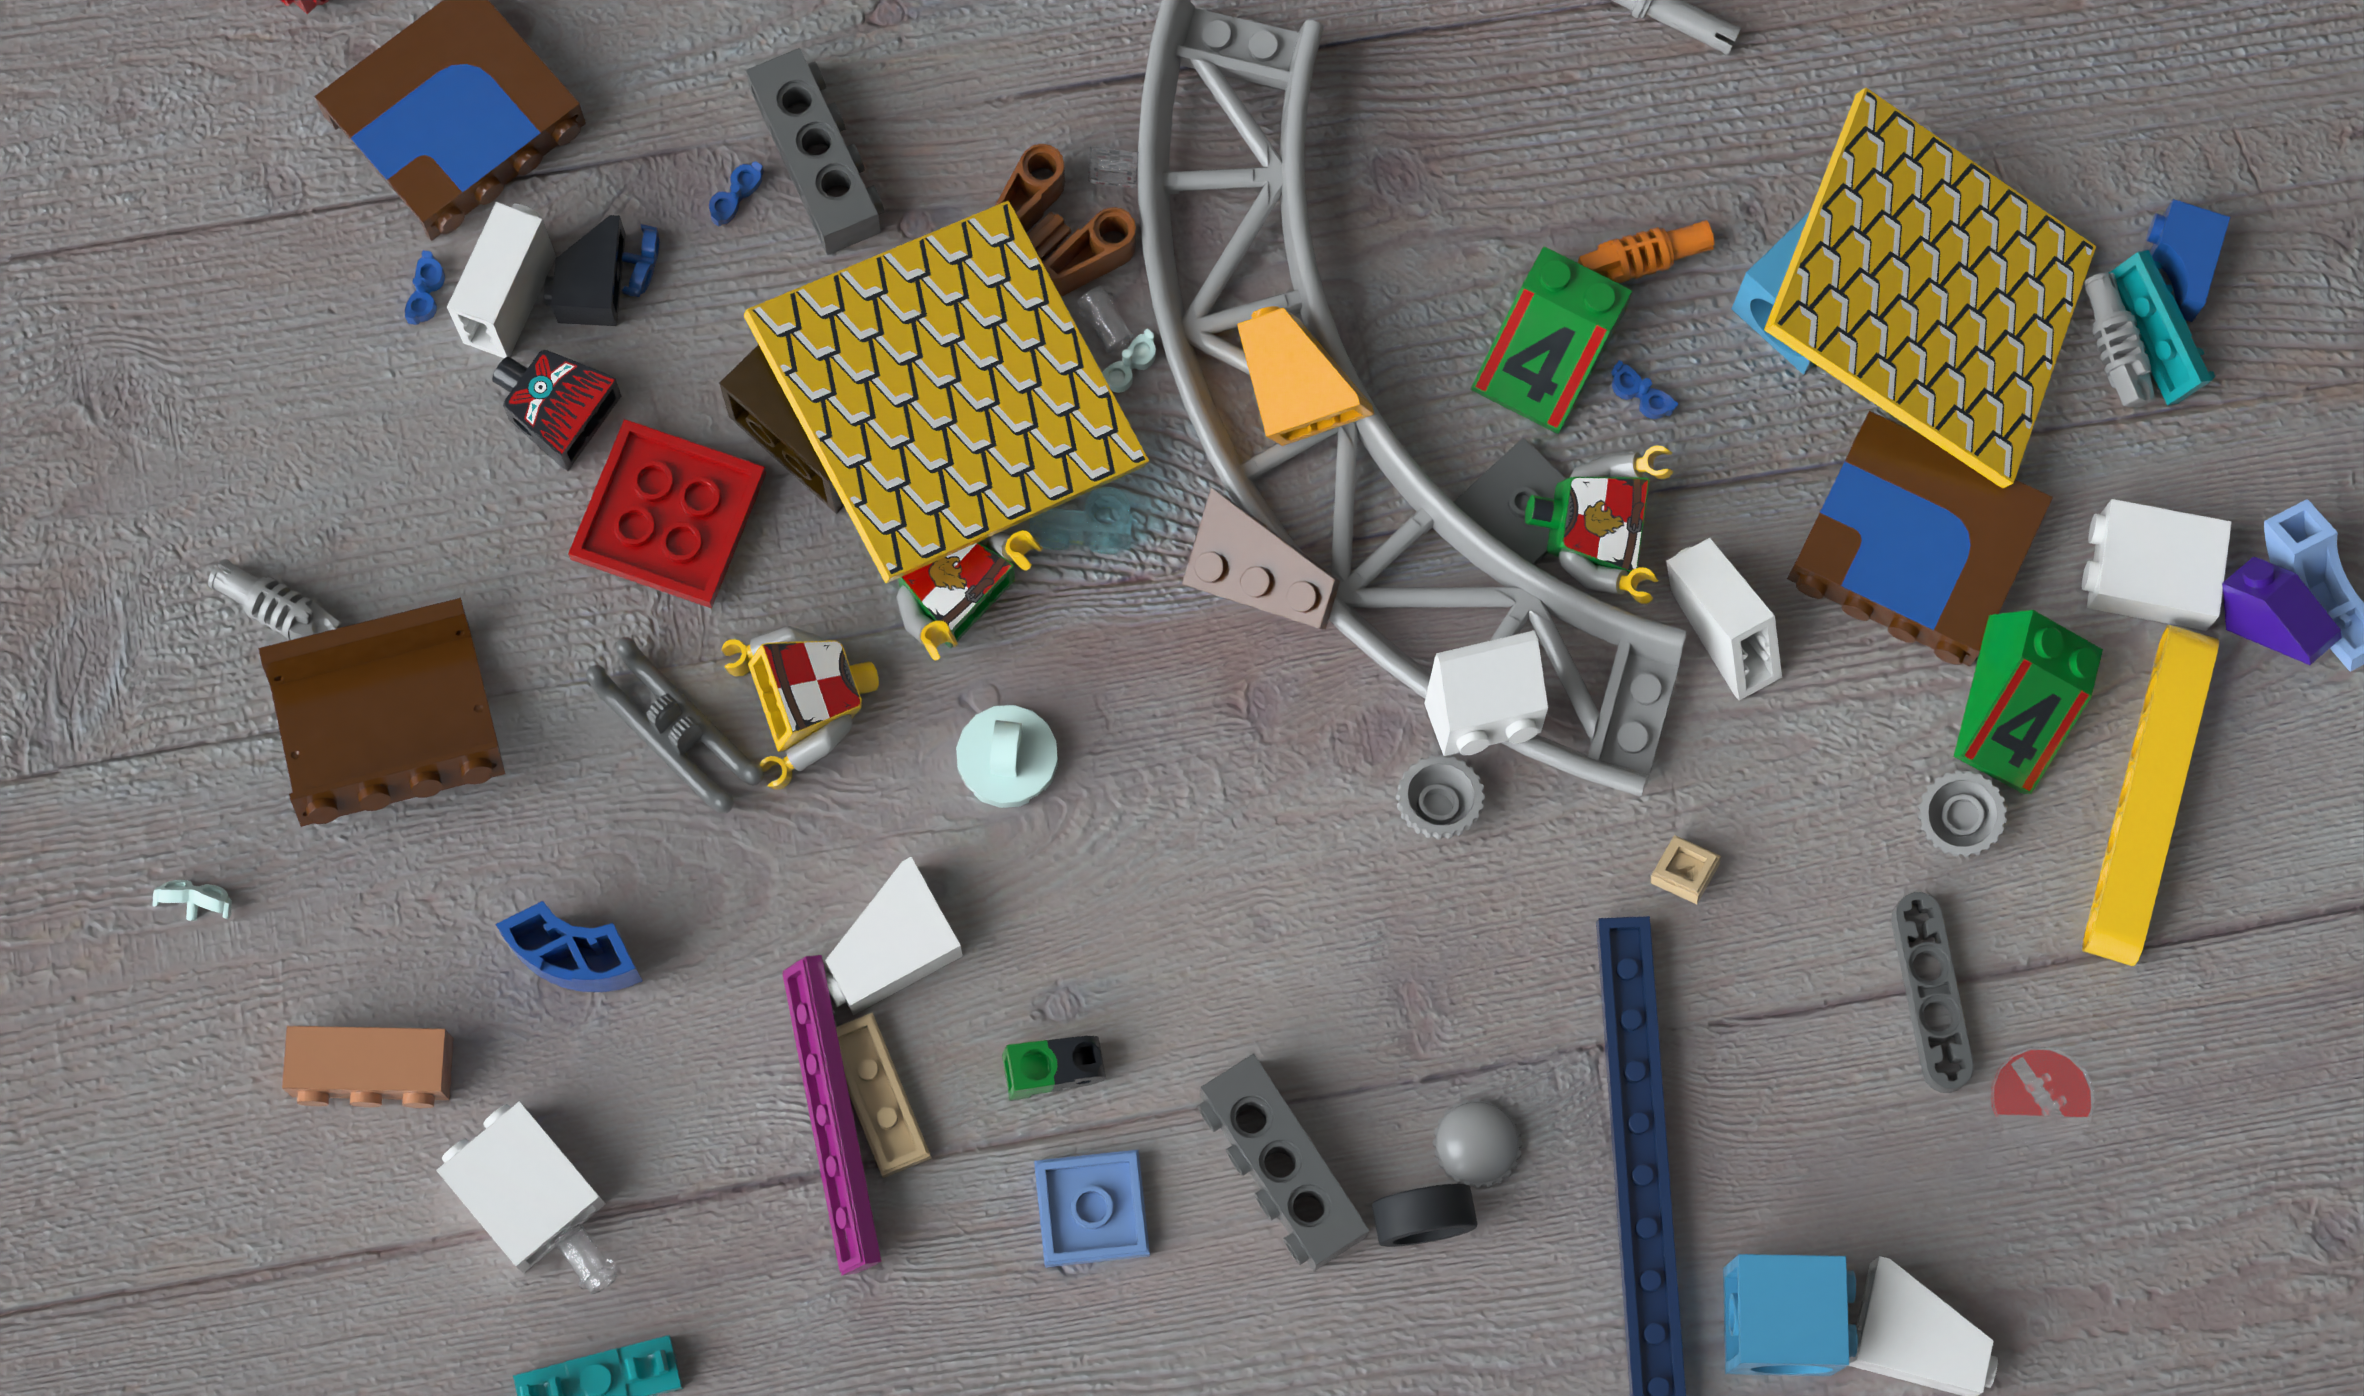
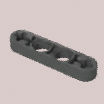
(1939, 991)

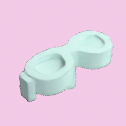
(1138, 356)
(205, 896)

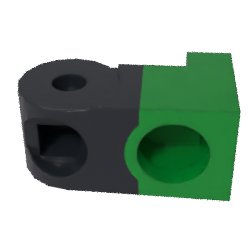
(1052, 1065)

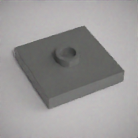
(1501, 496)

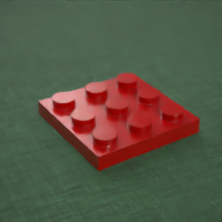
(667, 513)

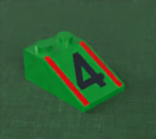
(1551, 340)
(2025, 697)

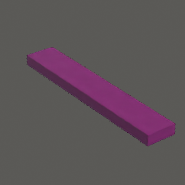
(831, 1116)

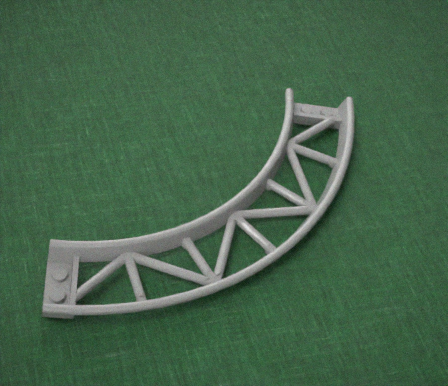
(1648, 652)

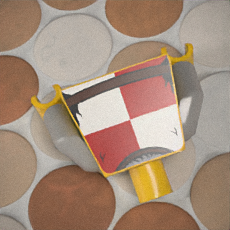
(804, 692)

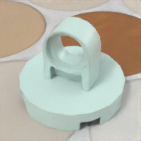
(1007, 756)

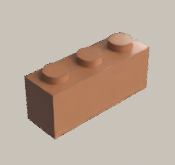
(367, 1065)

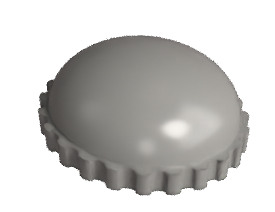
(1440, 797)
(1962, 813)
(1477, 1143)

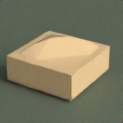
(1685, 869)

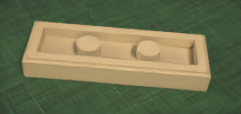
(880, 1097)

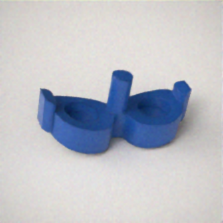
(744, 182)
(644, 263)
(428, 278)
(1628, 384)

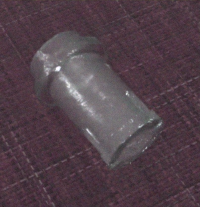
(1105, 319)
(586, 1259)

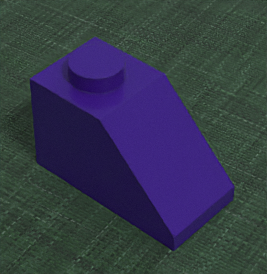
(2277, 611)

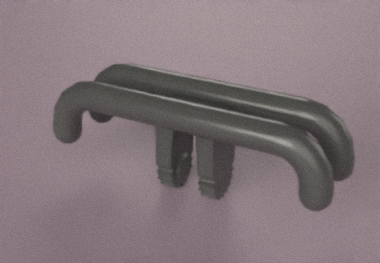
(673, 727)

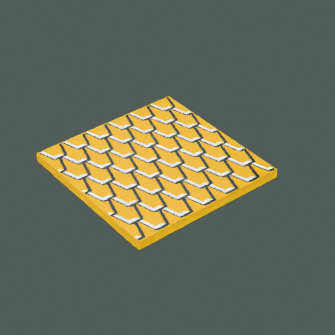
(1931, 288)
(946, 390)

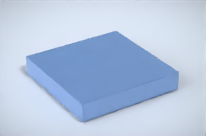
(1091, 1208)

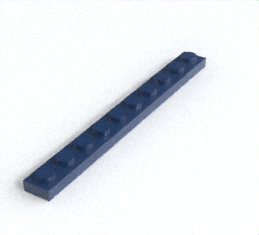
(1640, 1157)

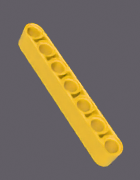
(2150, 795)

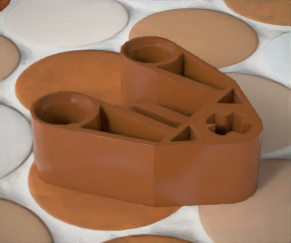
(1084, 253)

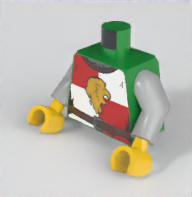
(1600, 521)
(954, 592)

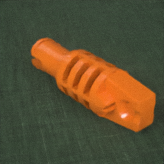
(1648, 251)

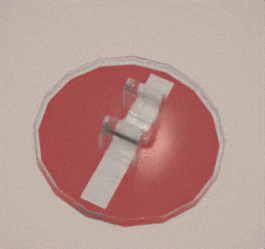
(2042, 1097)

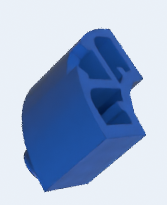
(570, 954)

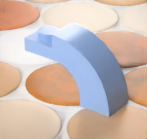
(2307, 546)

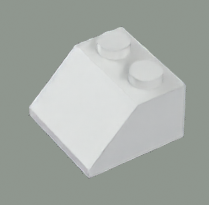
(1487, 694)

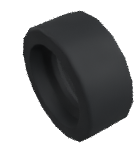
(1424, 1215)

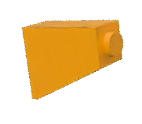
(1296, 379)

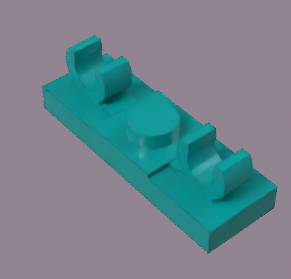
(2166, 336)
(632, 1370)

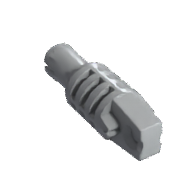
(2119, 342)
(272, 602)

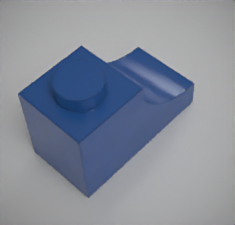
(2188, 247)

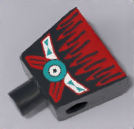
(557, 402)

